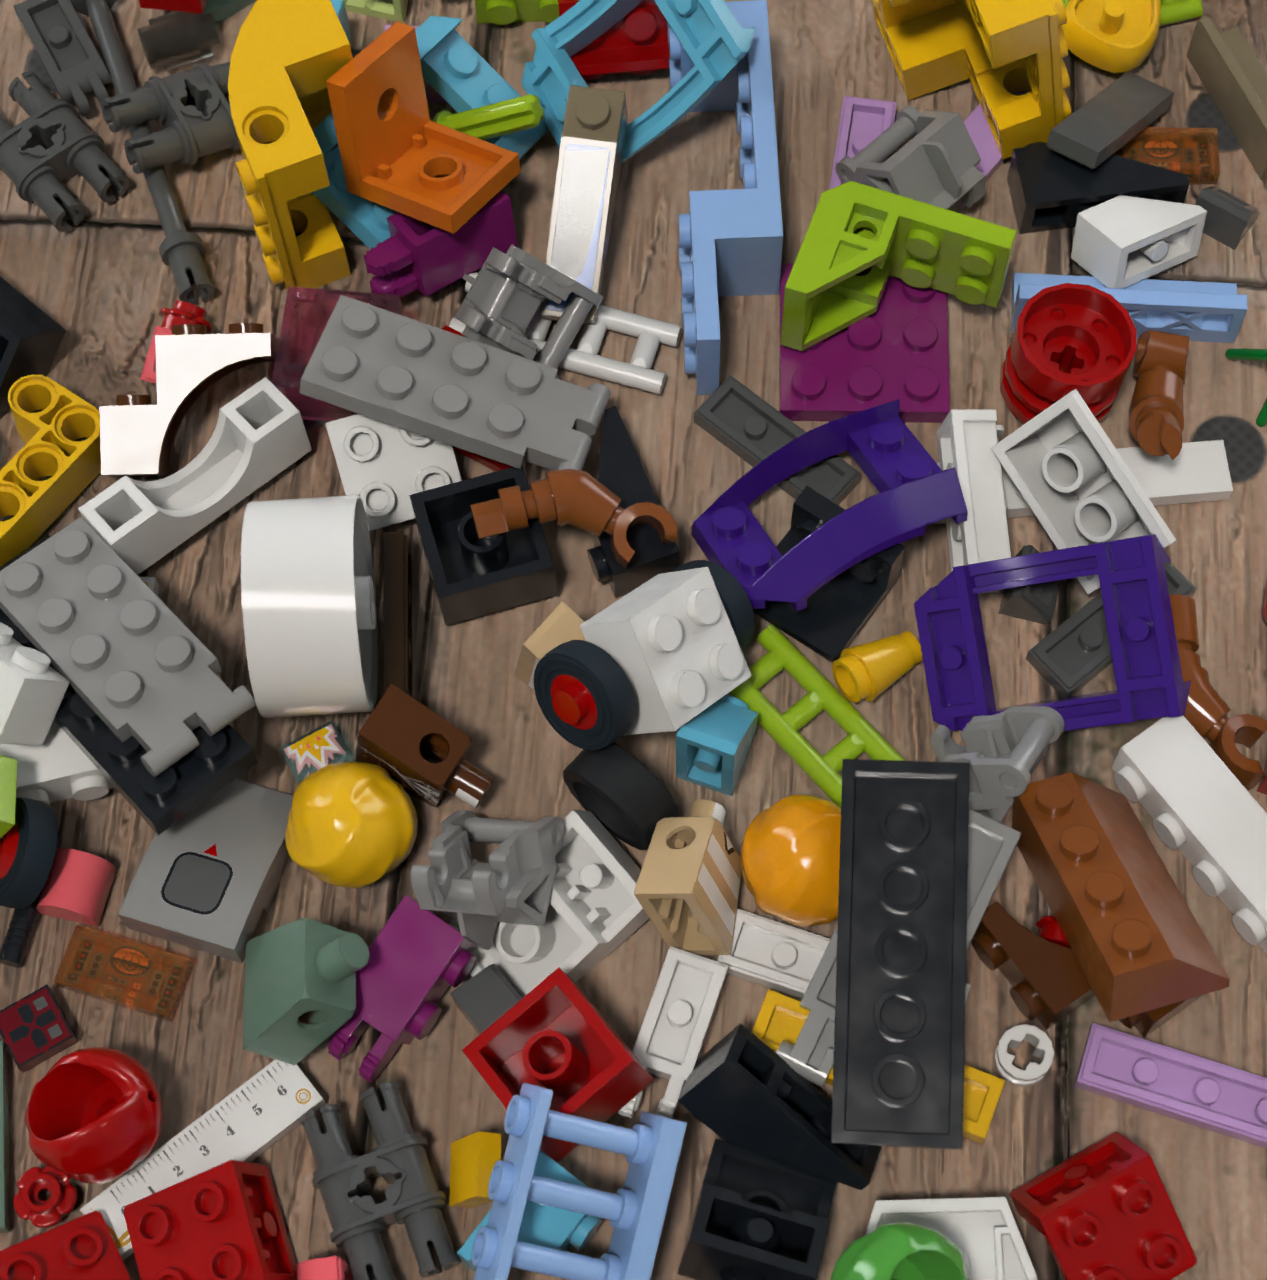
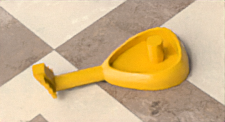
(1112, 32)

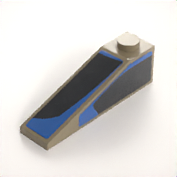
(585, 190)

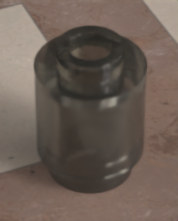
(178, 39)

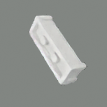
(966, 444)

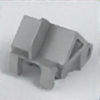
(930, 168)
(509, 294)
(1000, 753)
(506, 890)

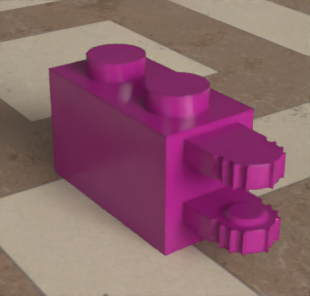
(433, 258)
(403, 982)

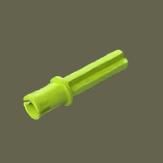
(496, 118)

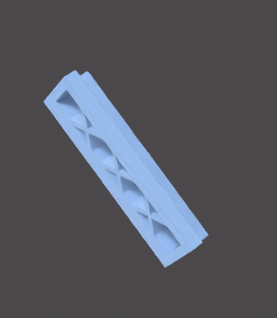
(1171, 306)

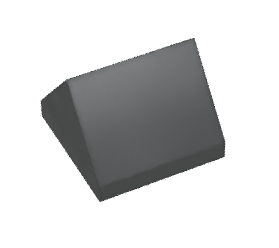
(1227, 216)
(1032, 601)
(485, 997)

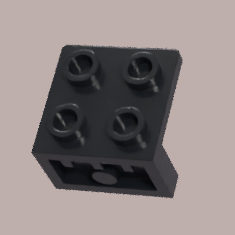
(843, 603)

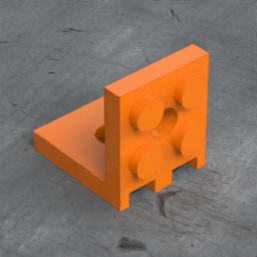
(395, 150)

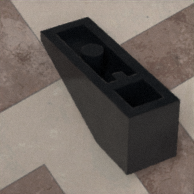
(1053, 189)
(624, 475)
(771, 1109)

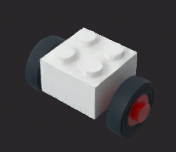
(649, 658)

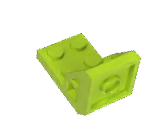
(894, 237)

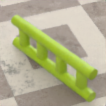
(820, 696)

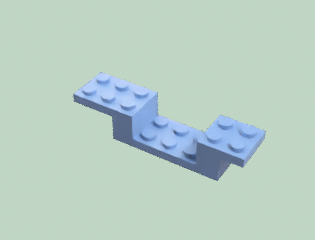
(731, 235)

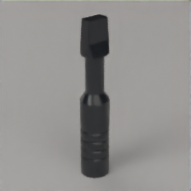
(20, 931)

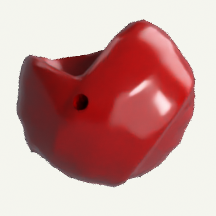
(94, 1115)

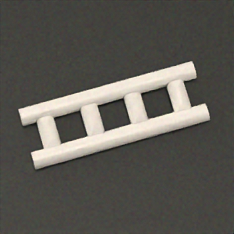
(586, 358)

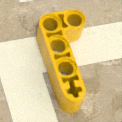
(47, 451)

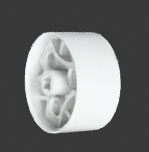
(309, 606)

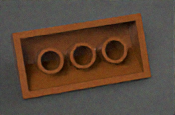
(1113, 897)

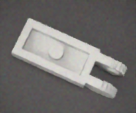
(677, 1023)

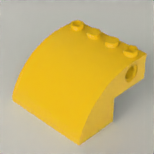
(994, 45)
(275, 105)

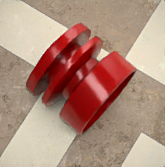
(1064, 343)

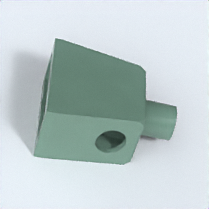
(299, 987)

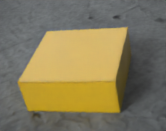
(471, 1168)

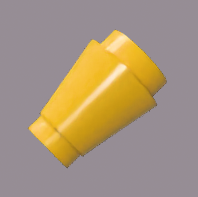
(874, 666)

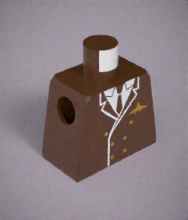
(404, 734)

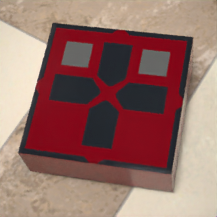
(35, 1028)

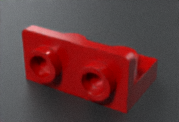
(632, 45)

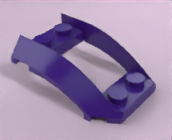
(909, 497)
(1136, 622)

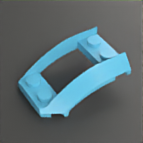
(702, 26)
(462, 81)

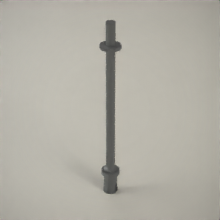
(180, 248)

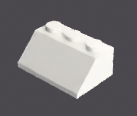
(1078, 480)

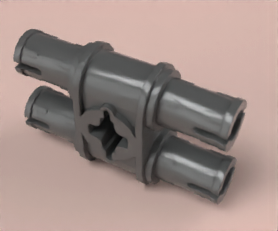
(190, 109)
(52, 150)
(348, 1177)

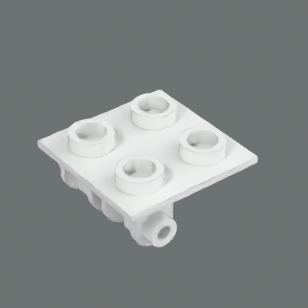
(388, 466)

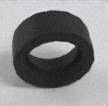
(620, 793)

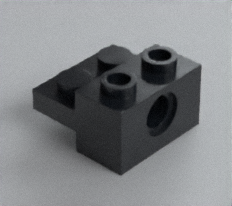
(757, 1219)

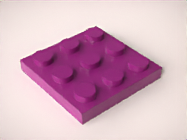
(874, 361)

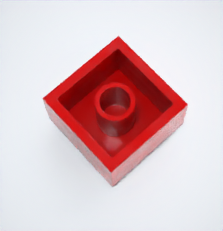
(563, 1045)

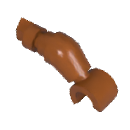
(1157, 400)
(576, 500)
(1206, 708)

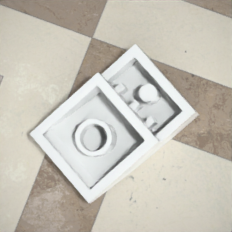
(587, 912)

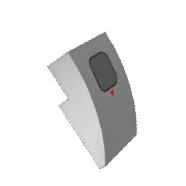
(213, 872)

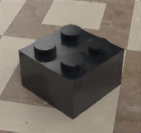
(483, 573)

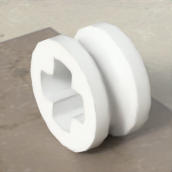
(1013, 1038)

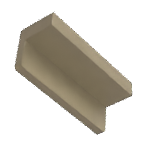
(1235, 85)

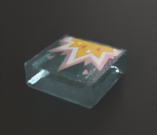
(315, 751)

